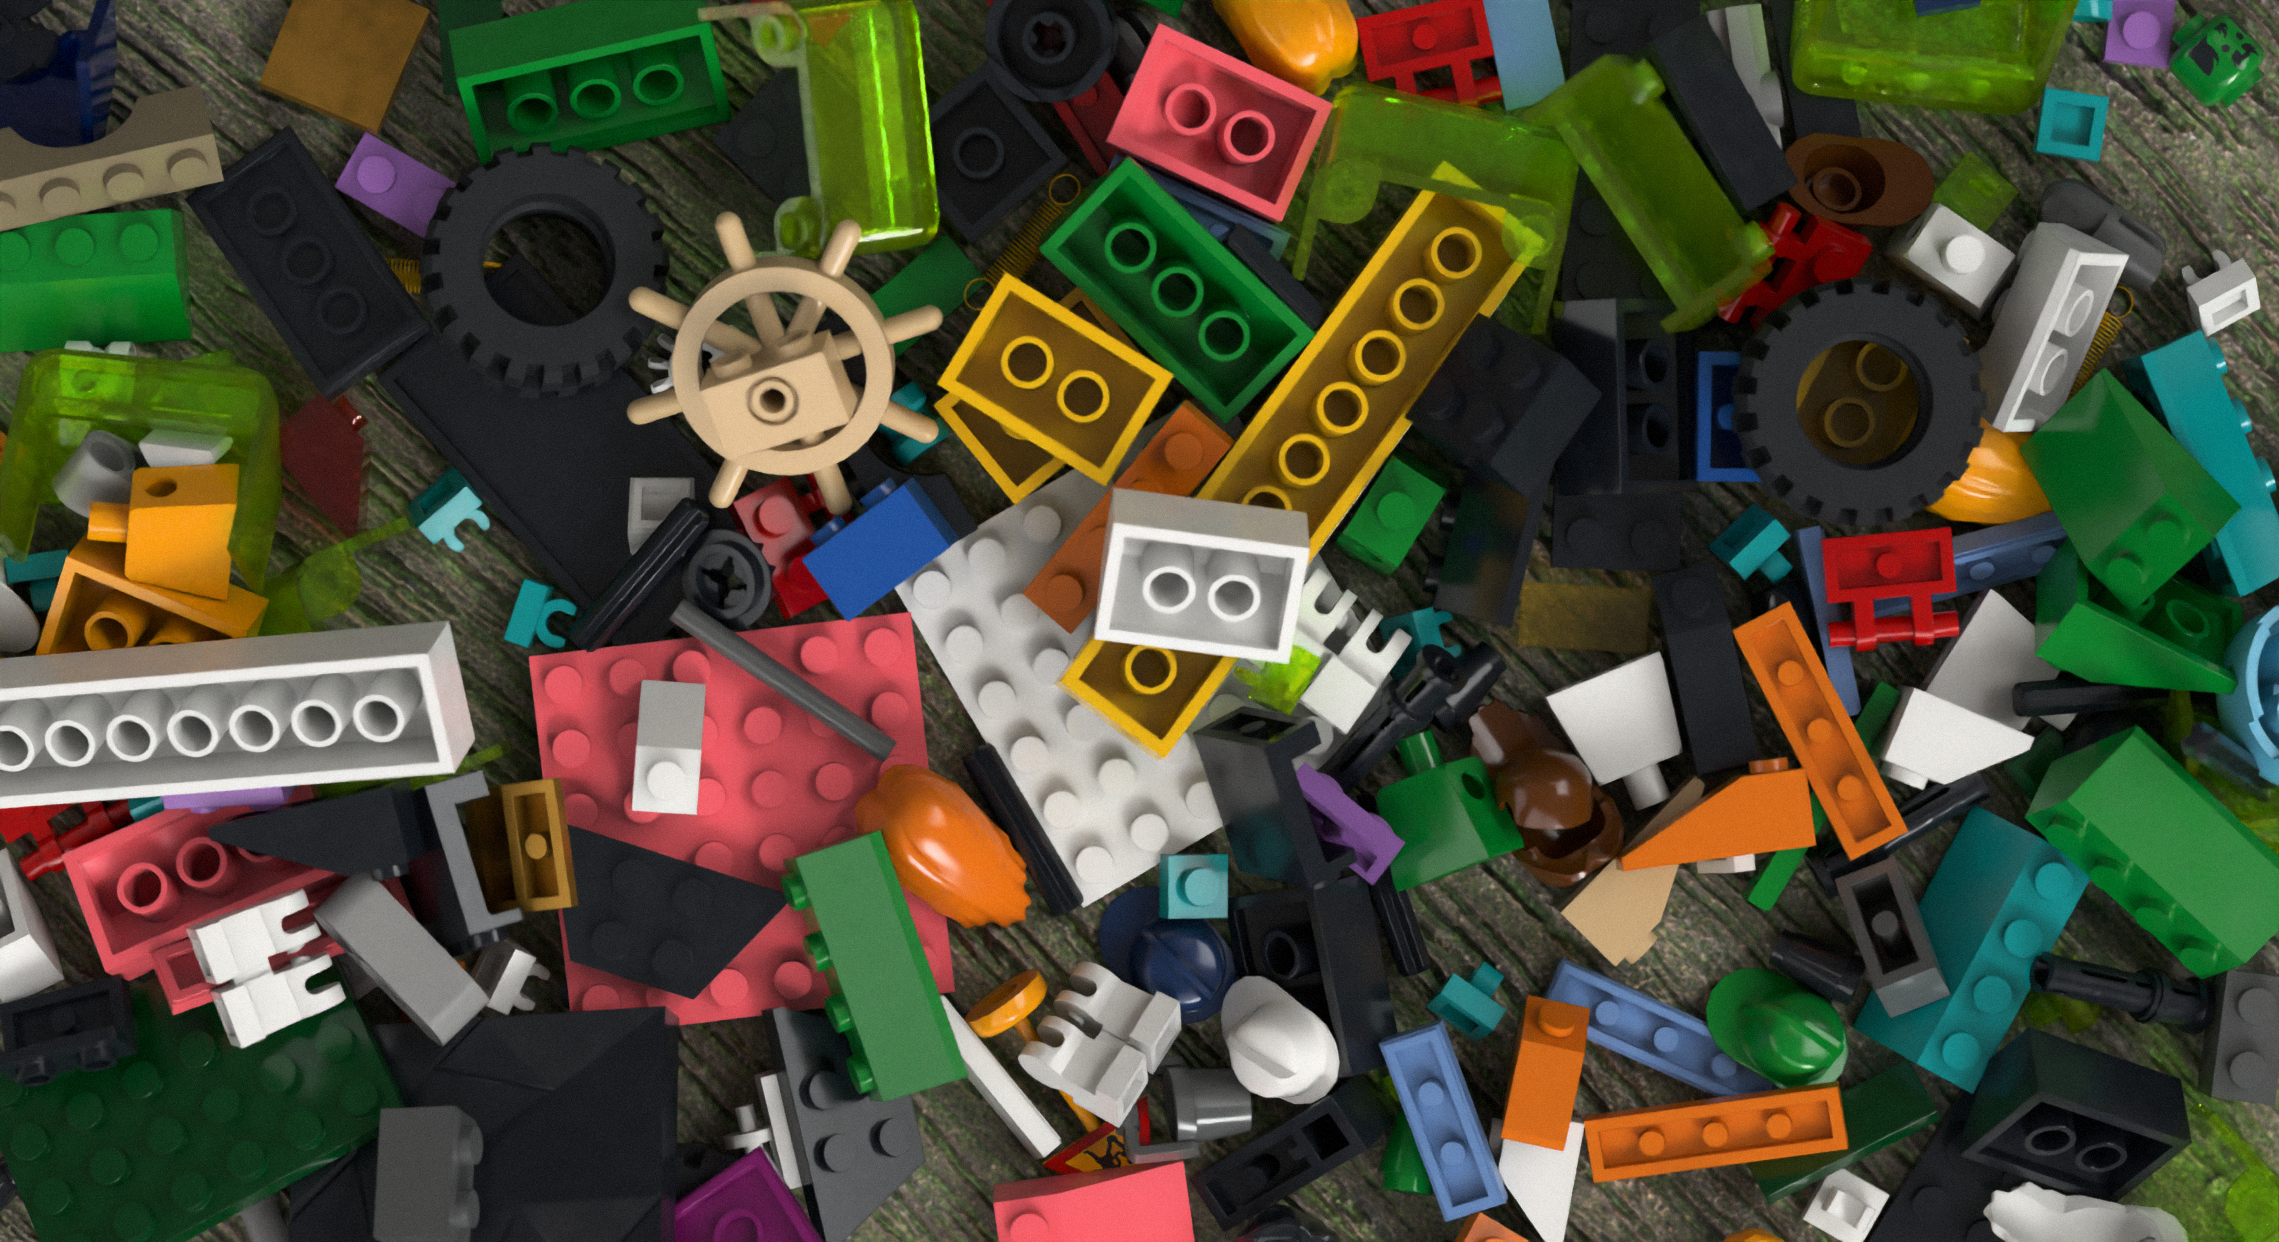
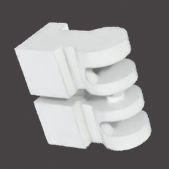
(1346, 680)
(237, 950)
(1130, 1041)

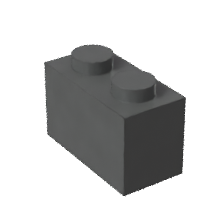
(1892, 937)
(2242, 1038)
(426, 1175)

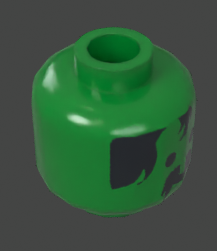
(2216, 59)

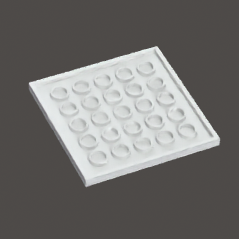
(1088, 785)

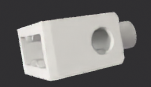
(1951, 258)
(1988, 660)
(1622, 725)

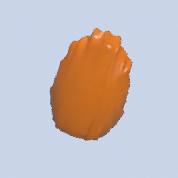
(946, 847)

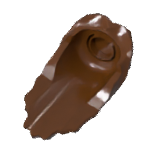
(1555, 855)

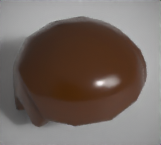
(1545, 789)

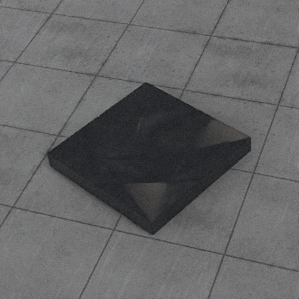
(569, 1122)

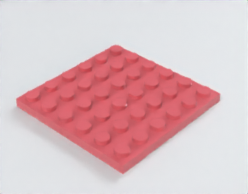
(766, 785)

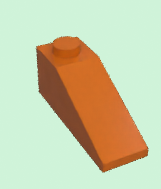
(1738, 818)

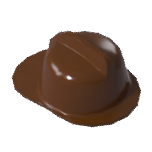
(1858, 180)

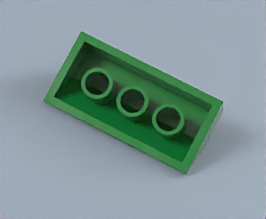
(589, 75)
(95, 281)
(1175, 288)
(2162, 849)
(872, 967)

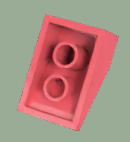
(1218, 124)
(1098, 1206)

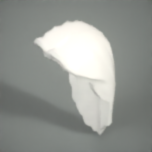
(2049, 1216)

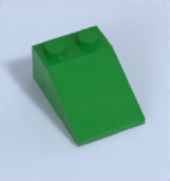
(2125, 489)
(2165, 643)

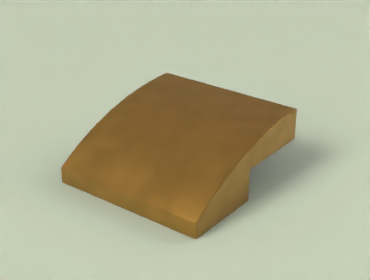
(345, 57)
(522, 847)

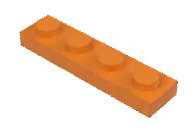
(1168, 465)
(1819, 731)
(1716, 1132)

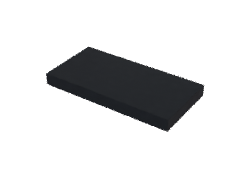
(309, 264)

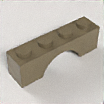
(155, 152)

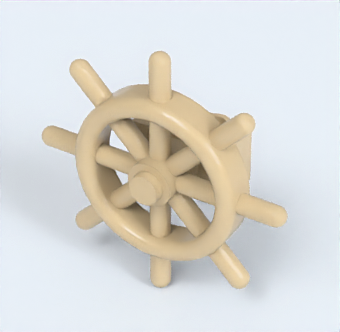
(778, 394)

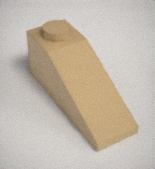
(1622, 907)

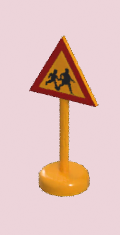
(1009, 1007)

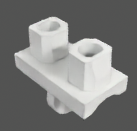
(774, 1130)

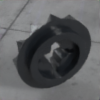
(709, 589)

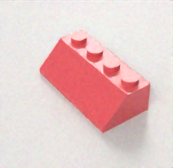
(168, 875)

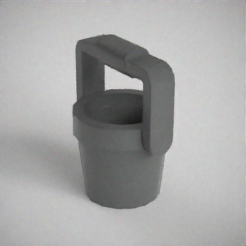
(1197, 1109)

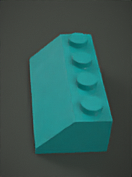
(2191, 402)
(1988, 916)

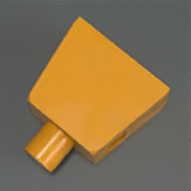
(174, 527)

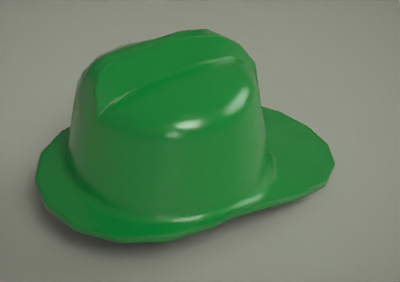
(1777, 1028)

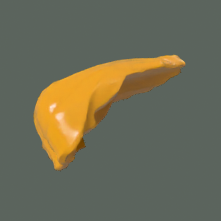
(1295, 39)
(1995, 485)

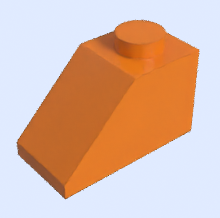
(1544, 1072)

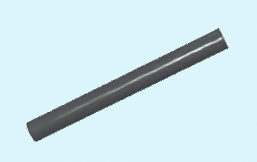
(783, 680)

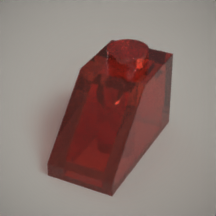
(331, 459)

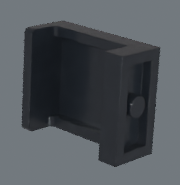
(1261, 799)
(444, 880)

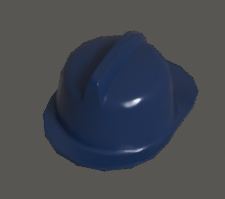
(1166, 955)

